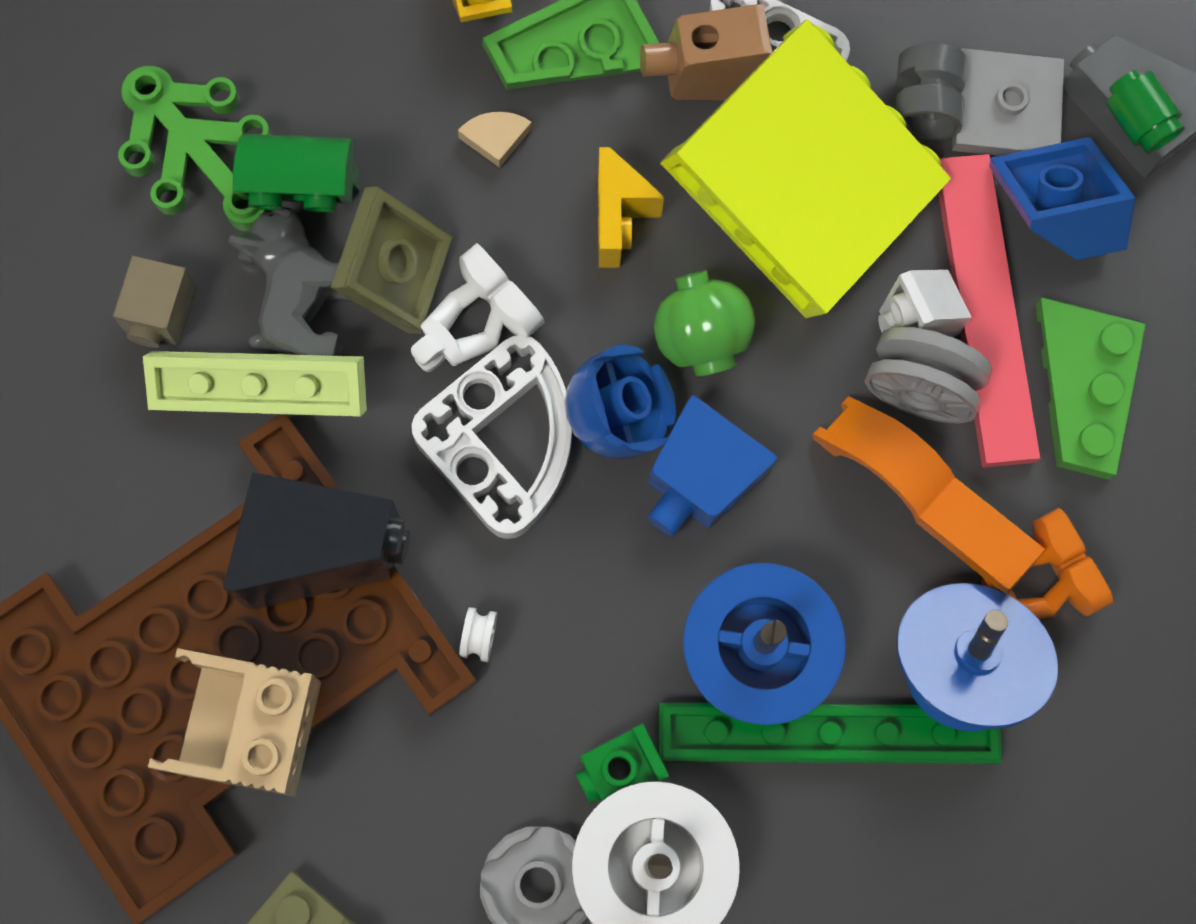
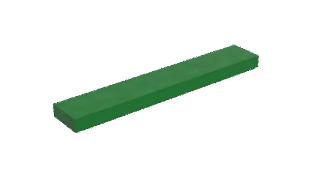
(822, 736)

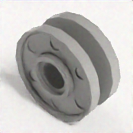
(928, 374)

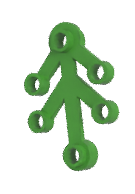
(185, 137)

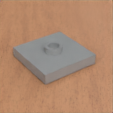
(1010, 103)

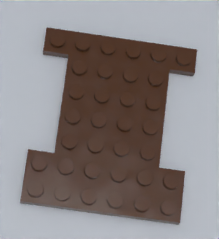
(107, 693)

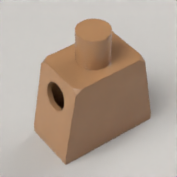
(709, 52)

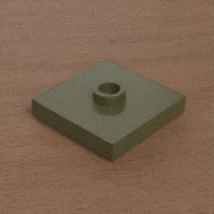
(392, 260)

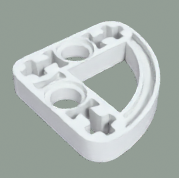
(465, 443)

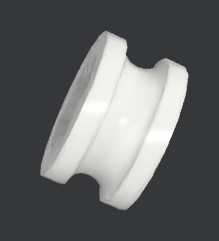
(478, 634)

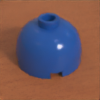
(620, 403)

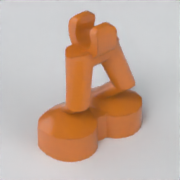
(1077, 574)

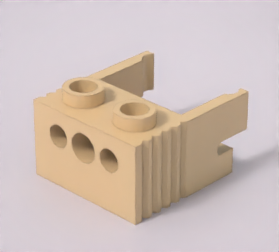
(246, 724)

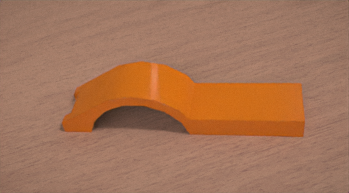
(932, 493)

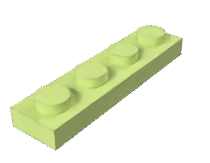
(255, 383)

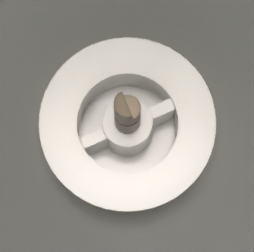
(655, 858)

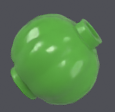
(704, 324)

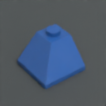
(1069, 196)

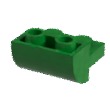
(295, 170)

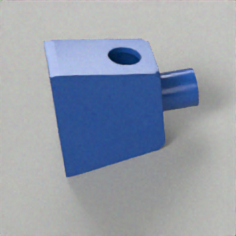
(704, 469)

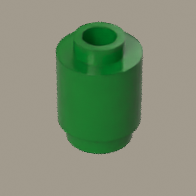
(1145, 110)

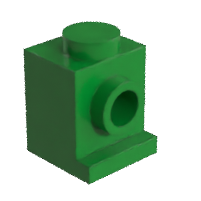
(631, 746)

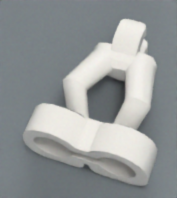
(507, 306)

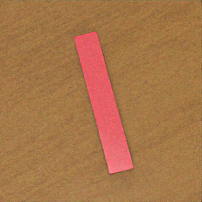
(983, 279)

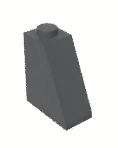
(1100, 67)

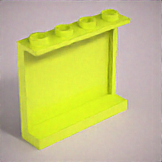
(808, 170)

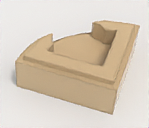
(495, 134)

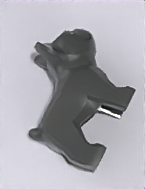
(295, 285)

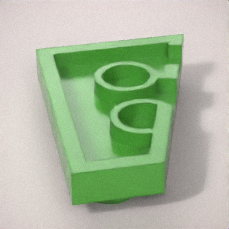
(570, 43)
(1091, 383)

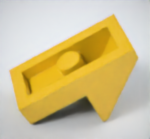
(621, 197)

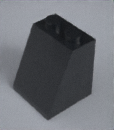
(310, 542)

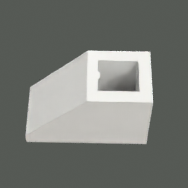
(926, 302)

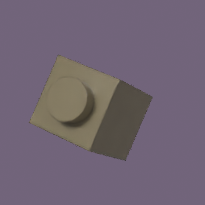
(154, 302)

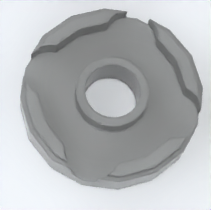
(511, 860)

